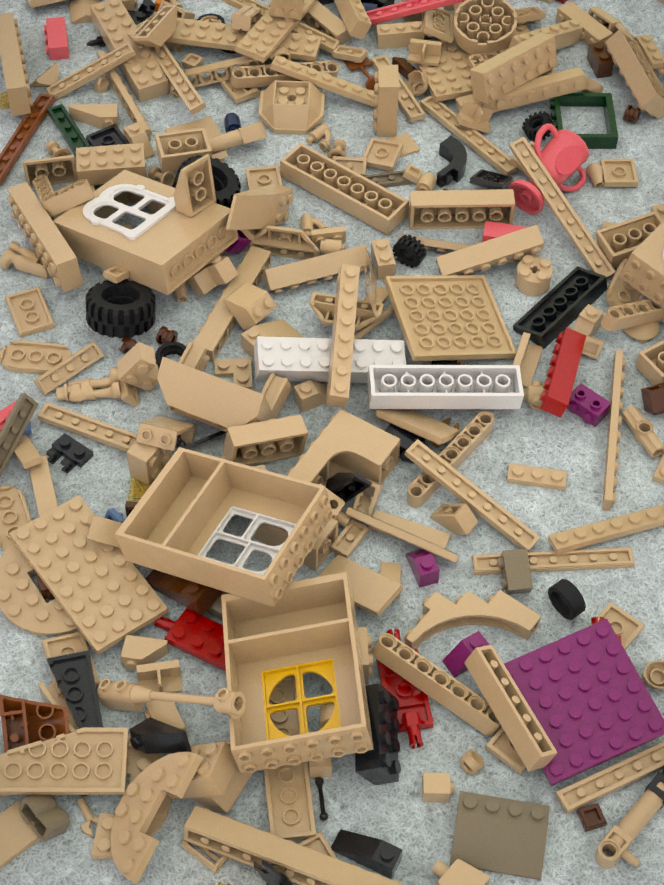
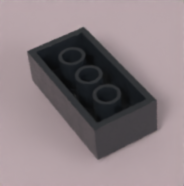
(382, 763)

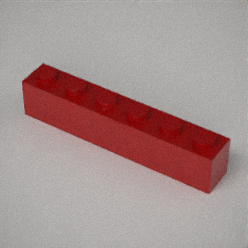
(562, 372)

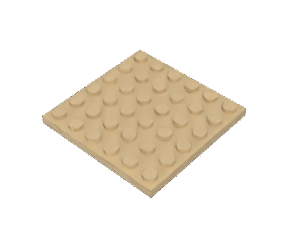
(449, 318)

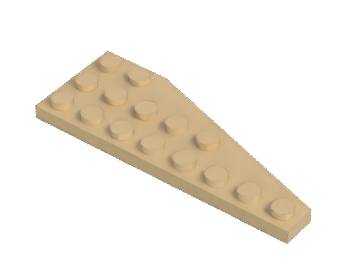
(71, 764)

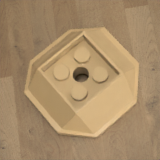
(291, 107)

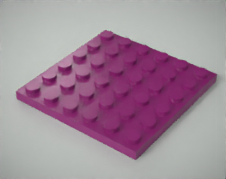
(586, 699)

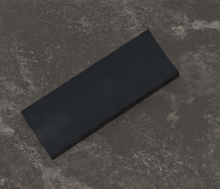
(561, 306)

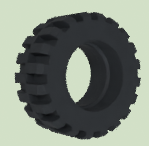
(225, 180)
(120, 308)

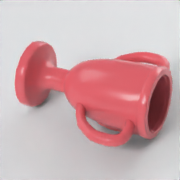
(561, 158)

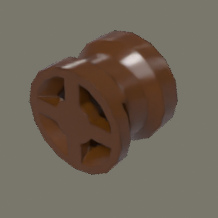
(632, 114)
(165, 335)

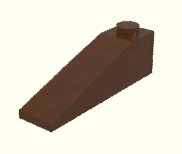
(187, 593)

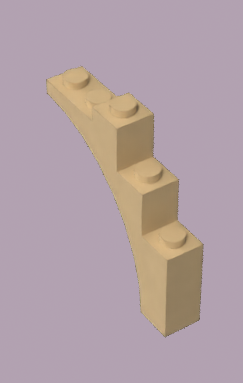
(498, 611)

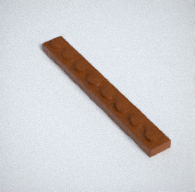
(24, 134)

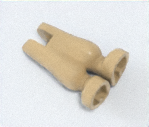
(23, 260)

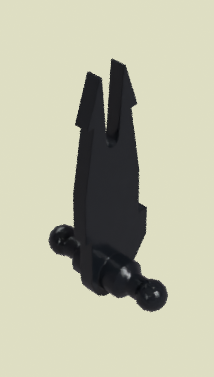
(180, 443)
(271, 875)

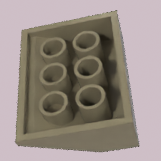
(500, 835)

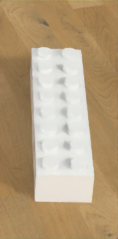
(310, 357)
(444, 387)

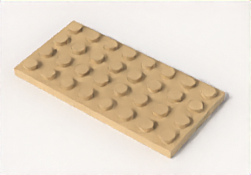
(88, 578)

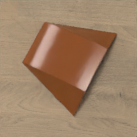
(30, 721)

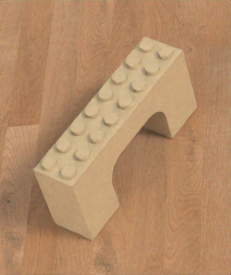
(342, 447)

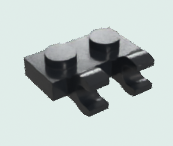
(72, 450)

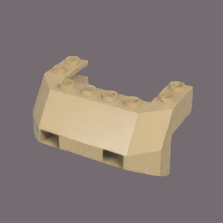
(215, 399)

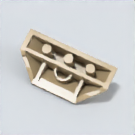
(157, 27)
(285, 242)
(324, 307)

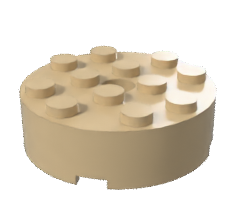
(484, 25)

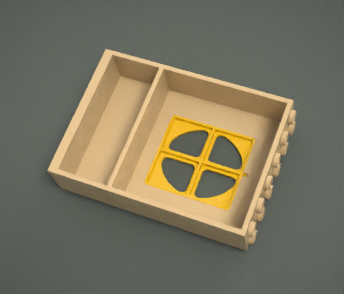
(303, 633)

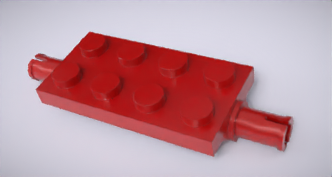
(196, 636)
(414, 705)

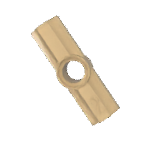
(643, 431)

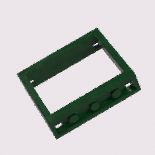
(604, 100)

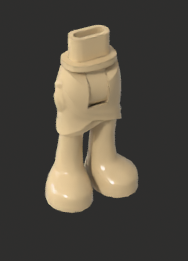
(83, 389)

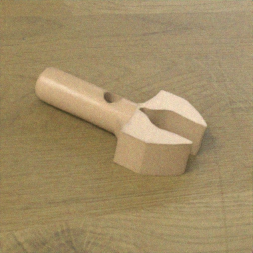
(85, 809)

